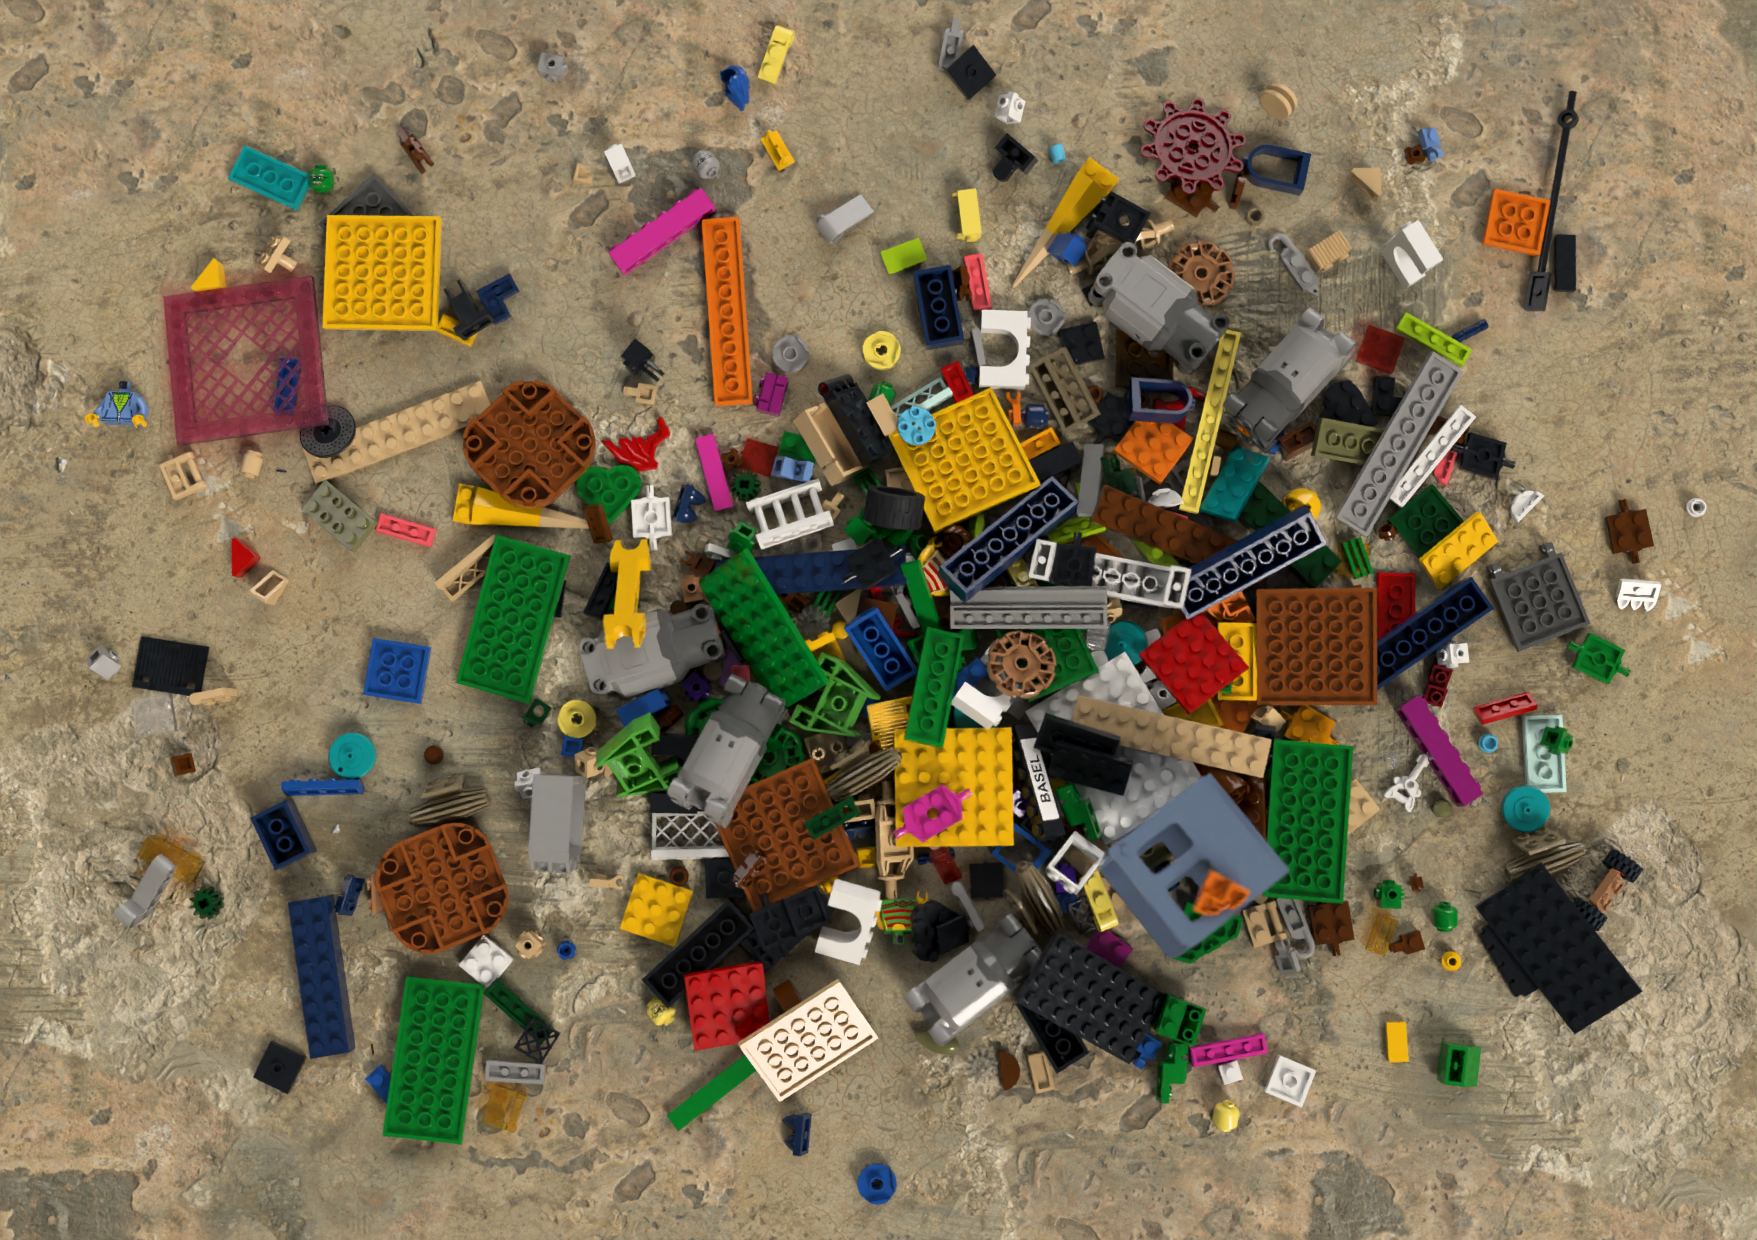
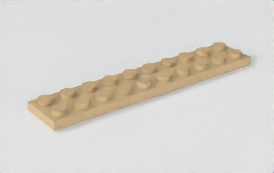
(403, 431)
(1176, 736)

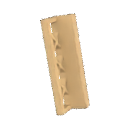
(464, 566)

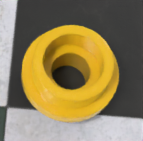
(1445, 961)

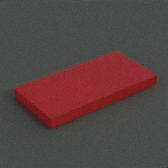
(1394, 599)

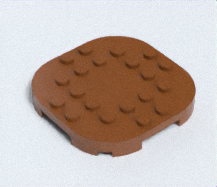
(529, 445)
(441, 888)

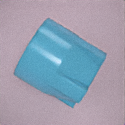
(1057, 153)

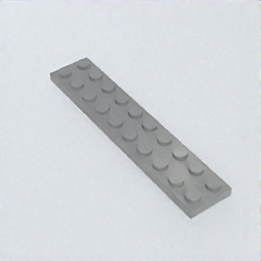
(1398, 444)

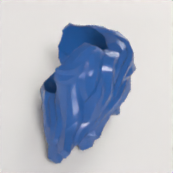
(736, 85)

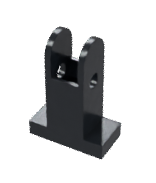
(468, 313)

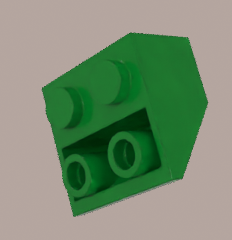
(1180, 1020)
(1458, 1064)

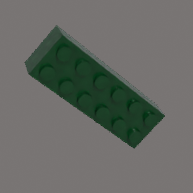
(1266, 508)

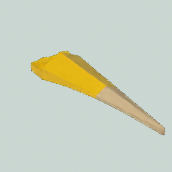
(1080, 199)
(486, 507)

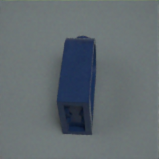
(1301, 171)
(1174, 387)

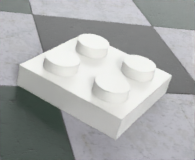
(486, 961)
(1289, 1080)

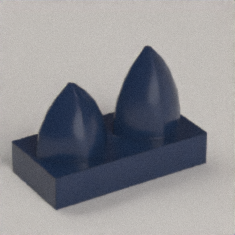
(686, 497)
(800, 1140)

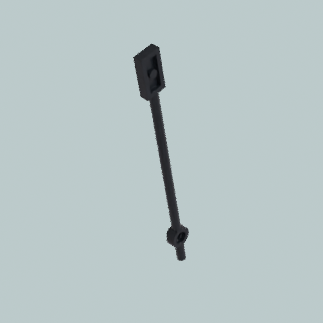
(1540, 281)

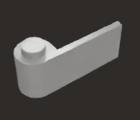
(837, 222)

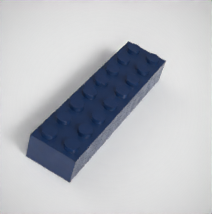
(1007, 539)
(1251, 560)
(1429, 629)
(321, 976)

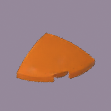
(1234, 609)
(1219, 894)

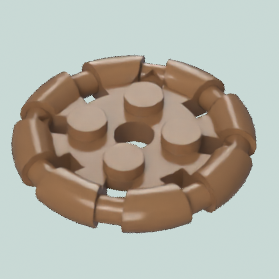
(1209, 265)
(1021, 675)

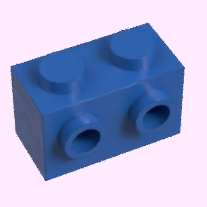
(1068, 248)

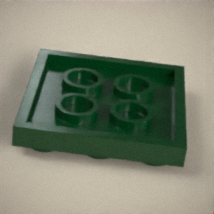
(1425, 520)

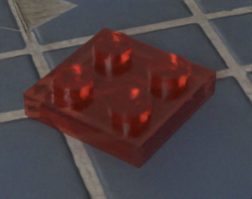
(1380, 349)

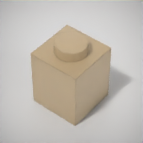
(1268, 716)

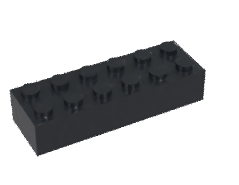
(699, 951)

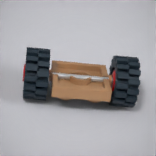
(1612, 885)

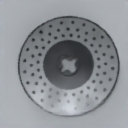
(338, 439)

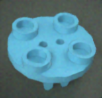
(910, 432)

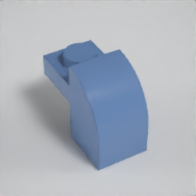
(792, 470)

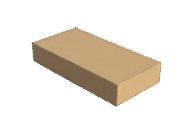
(883, 414)
(1040, 1072)

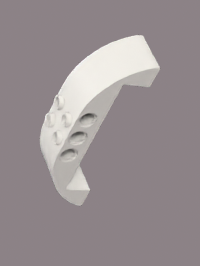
(1123, 577)

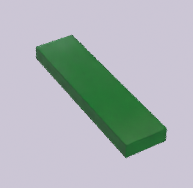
(921, 595)

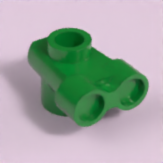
(917, 544)

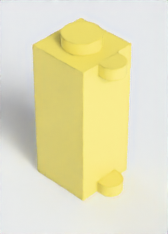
(968, 215)

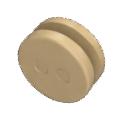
(1278, 101)

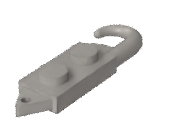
(1296, 265)
(1296, 924)

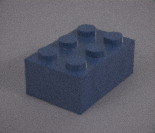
(283, 834)

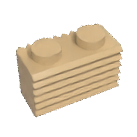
(1328, 251)

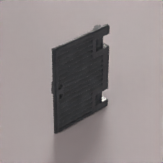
(170, 666)

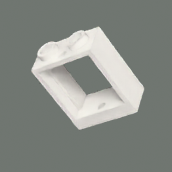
(1086, 848)

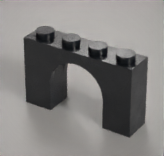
(672, 745)

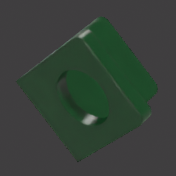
(531, 719)

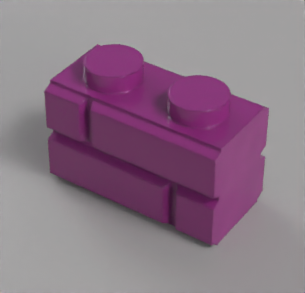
(772, 394)

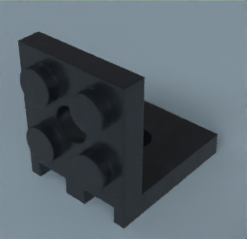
(1108, 215)

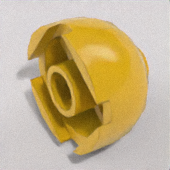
(1303, 496)

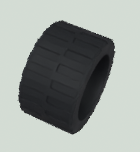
(894, 508)

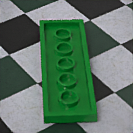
(934, 687)

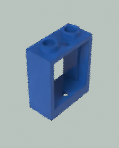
(650, 703)
(1038, 860)

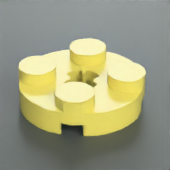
(886, 360)
(572, 728)

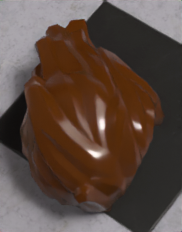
(954, 539)

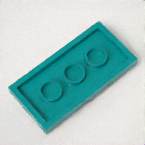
(270, 178)
(1234, 484)

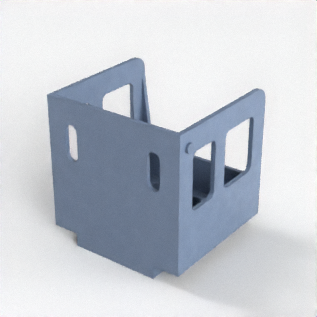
(1202, 834)

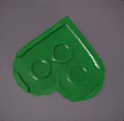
(610, 488)

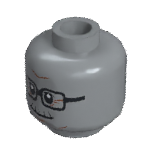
(705, 164)

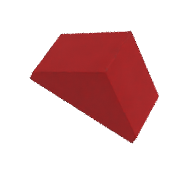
(242, 558)

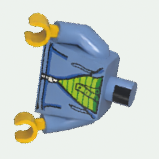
(120, 408)

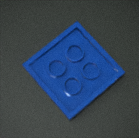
(397, 671)

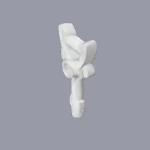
(1408, 784)

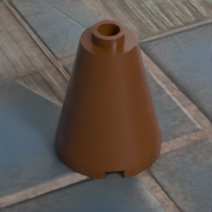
(1229, 781)

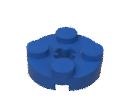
(886, 1190)

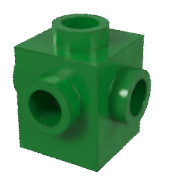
(739, 541)
(1557, 740)
(1388, 895)

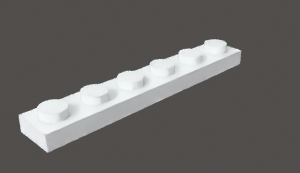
(1432, 455)

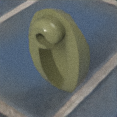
(927, 1041)

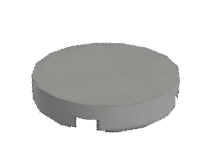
(1046, 317)
(790, 354)

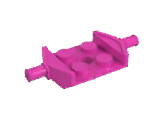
(948, 809)

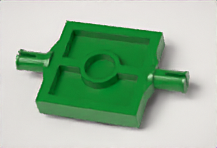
(1598, 659)

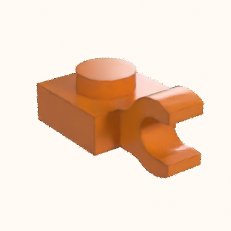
(1014, 413)

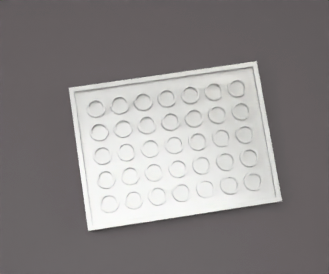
(1153, 777)

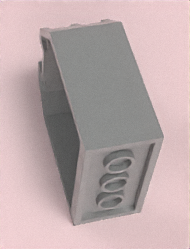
(556, 822)

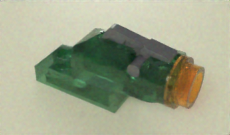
(1122, 480)

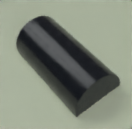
(1057, 1043)

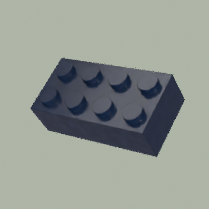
(938, 307)

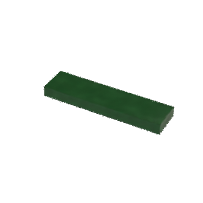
(515, 1007)

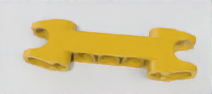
(626, 619)

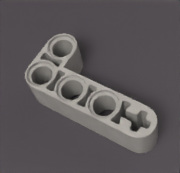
(147, 892)

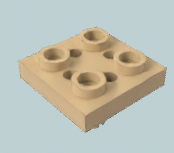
(275, 255)

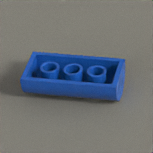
(880, 648)

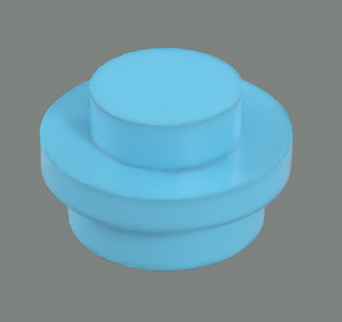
(1488, 743)

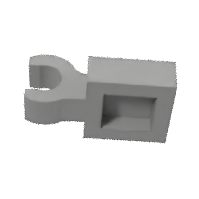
(1286, 960)

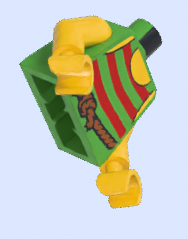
(895, 917)

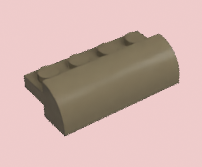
(1065, 390)

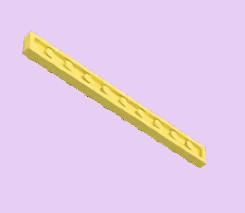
(1209, 422)

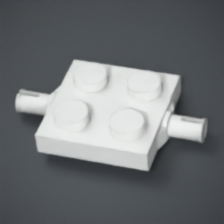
(651, 517)

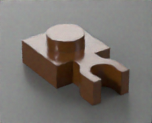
(700, 565)

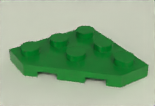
(1227, 931)

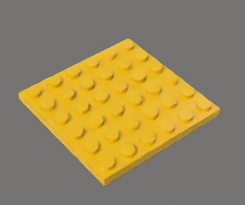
(382, 273)
(967, 462)
(970, 760)

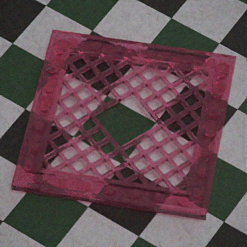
(183, 394)

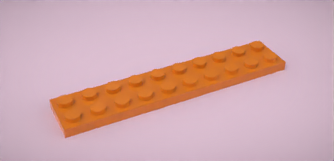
(727, 311)

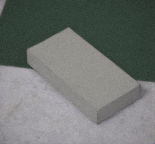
(978, 347)

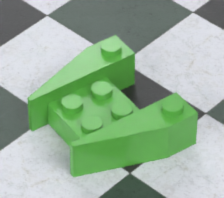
(839, 701)
(633, 761)

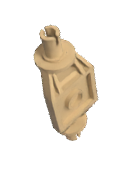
(1104, 244)
(886, 843)

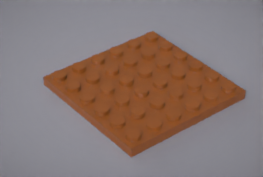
(1316, 646)
(772, 821)

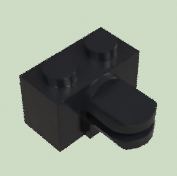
(1013, 157)
(638, 359)

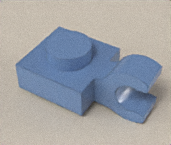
(1430, 141)

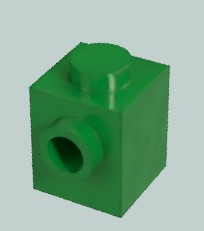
(859, 530)

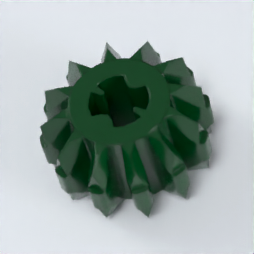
(745, 492)
(211, 897)

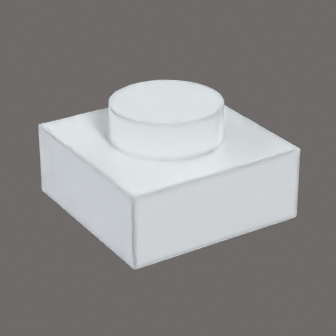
(1230, 1072)

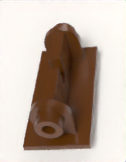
(745, 877)

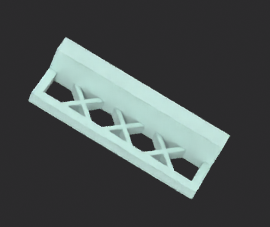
(930, 403)

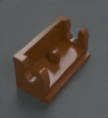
(1297, 441)

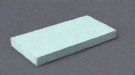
(1542, 768)

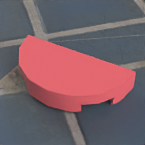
(1444, 467)

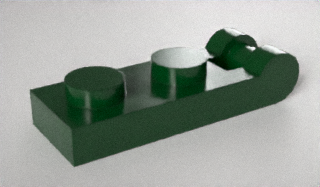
(831, 818)

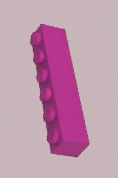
(662, 231)

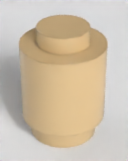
(251, 464)

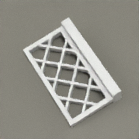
(685, 851)

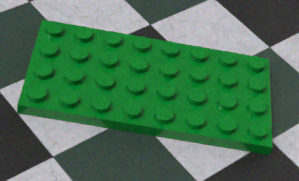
(513, 619)
(762, 629)
(1309, 818)
(433, 1060)

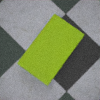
(903, 256)

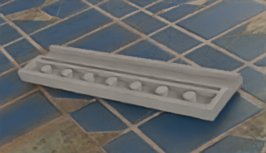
(1032, 608)

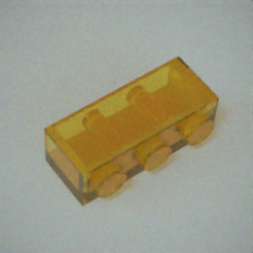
(187, 863)

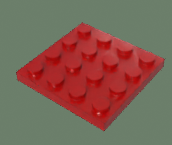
(1193, 662)
(726, 1004)

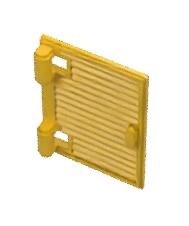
(885, 718)

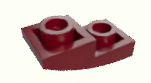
(1436, 684)

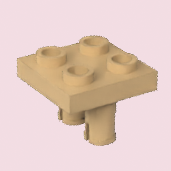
(824, 749)

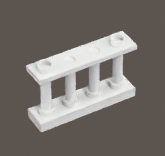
(796, 529)

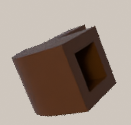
(787, 995)

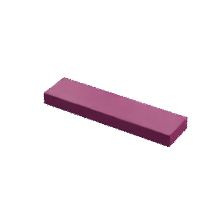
(714, 472)
(1227, 1050)

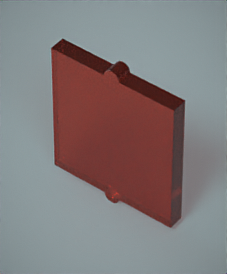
(758, 457)

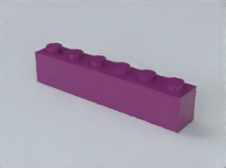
(1440, 752)

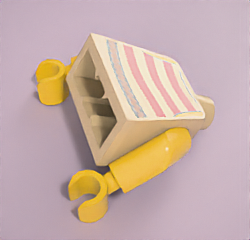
(930, 562)

